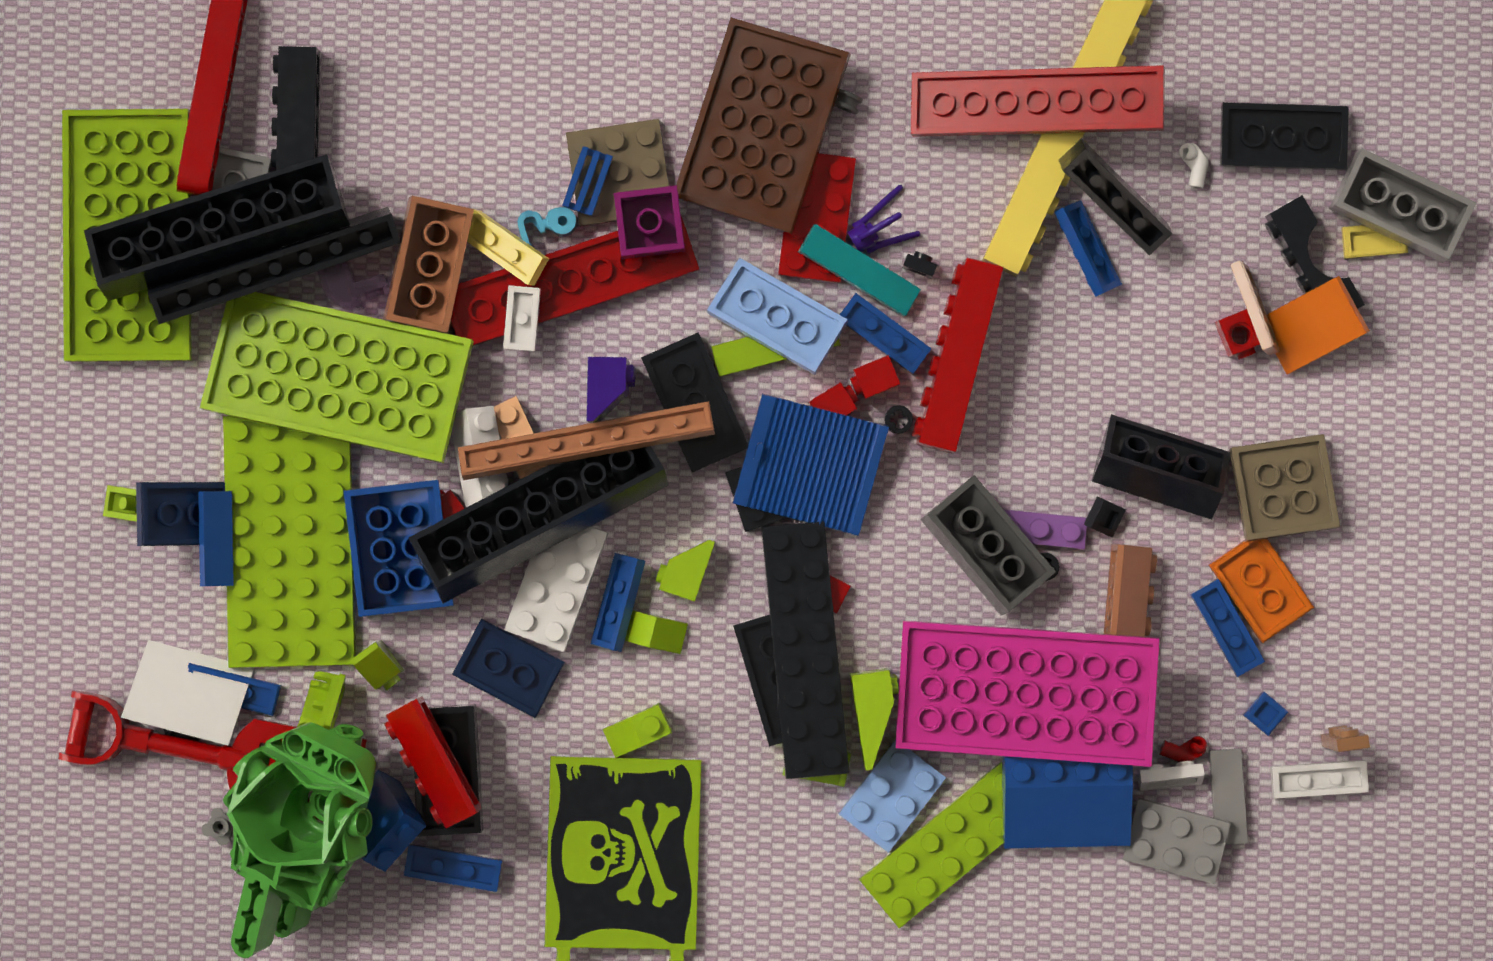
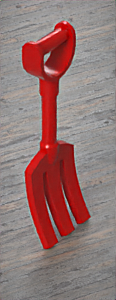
(146, 740)

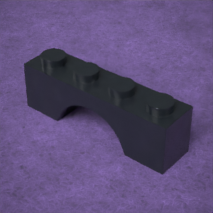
(1292, 228)

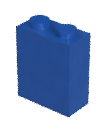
(393, 821)

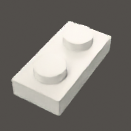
(521, 318)
(1183, 774)

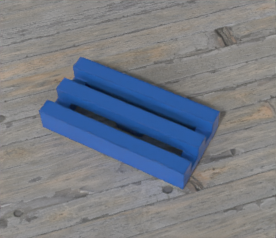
(596, 155)

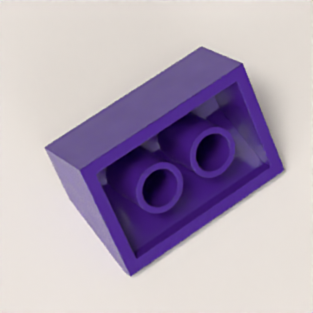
(607, 385)

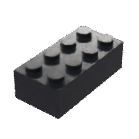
(460, 730)

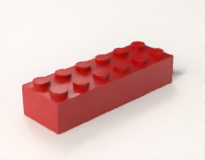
(959, 355)

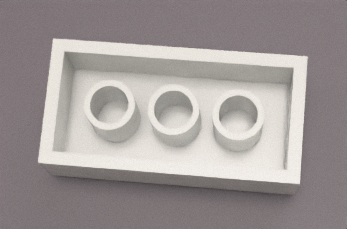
(556, 589)

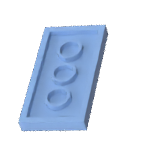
(777, 316)

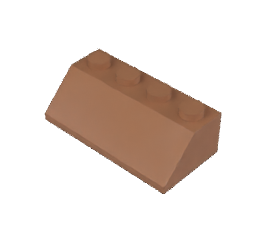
(428, 264)
(1129, 590)

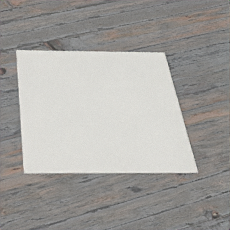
(182, 700)

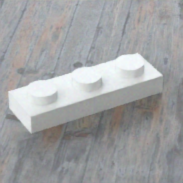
(1319, 779)

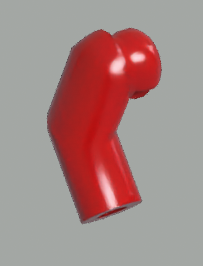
(1187, 751)

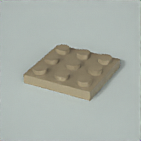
(635, 164)
(1284, 487)

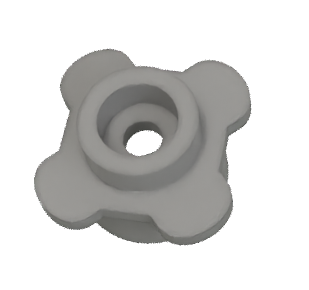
(211, 828)

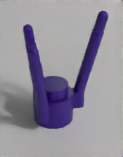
(865, 235)

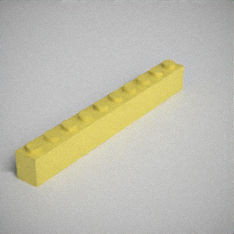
(1043, 173)

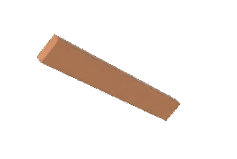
(586, 440)

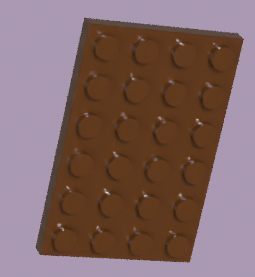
(761, 125)

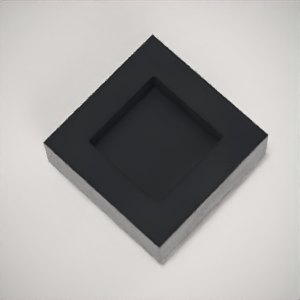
(920, 264)
(1104, 517)

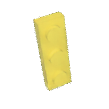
(506, 248)

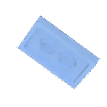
(892, 796)

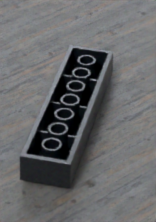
(216, 228)
(533, 517)

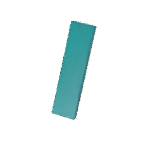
(859, 270)

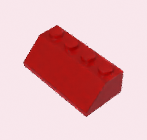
(433, 762)

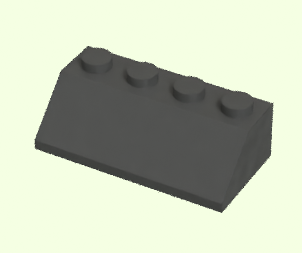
(988, 545)

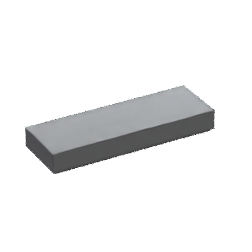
(1228, 792)

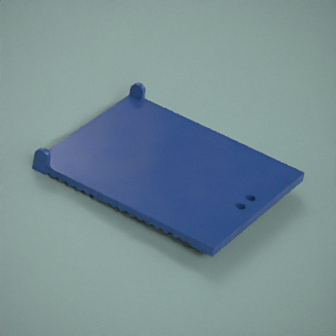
(810, 464)

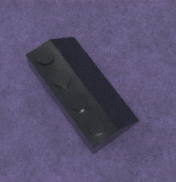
(1162, 467)

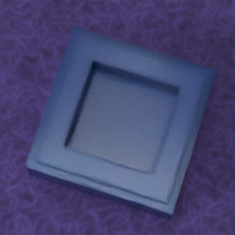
(1265, 713)

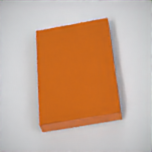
(1315, 324)
(1261, 587)

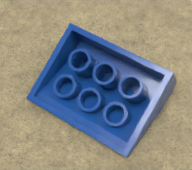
(382, 556)
(1065, 803)

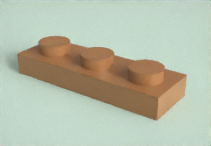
(1344, 739)

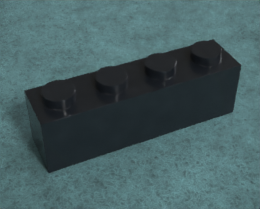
(296, 105)
(1115, 196)

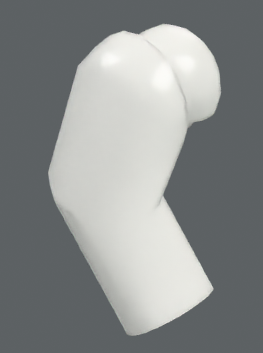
(1197, 162)

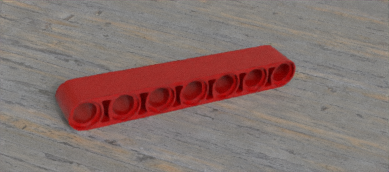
(211, 96)

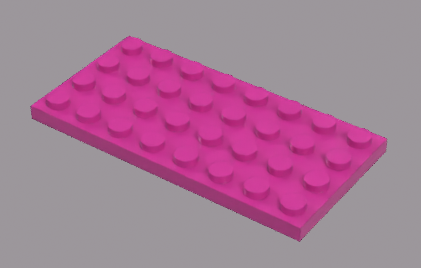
(1027, 693)

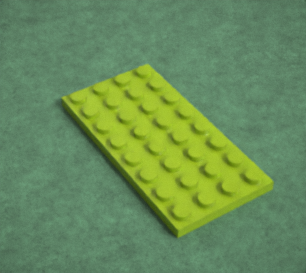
(111, 170)
(337, 375)
(288, 547)

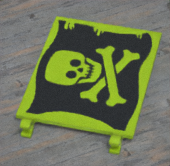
(622, 854)

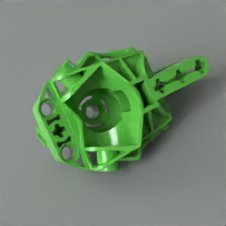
(279, 845)

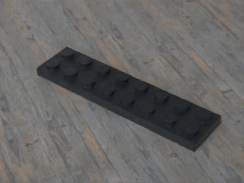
(805, 650)

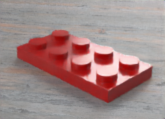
(827, 206)

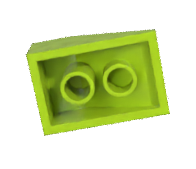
(873, 704)

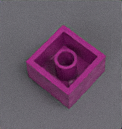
(649, 222)

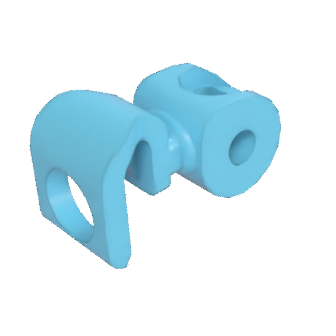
(558, 220)

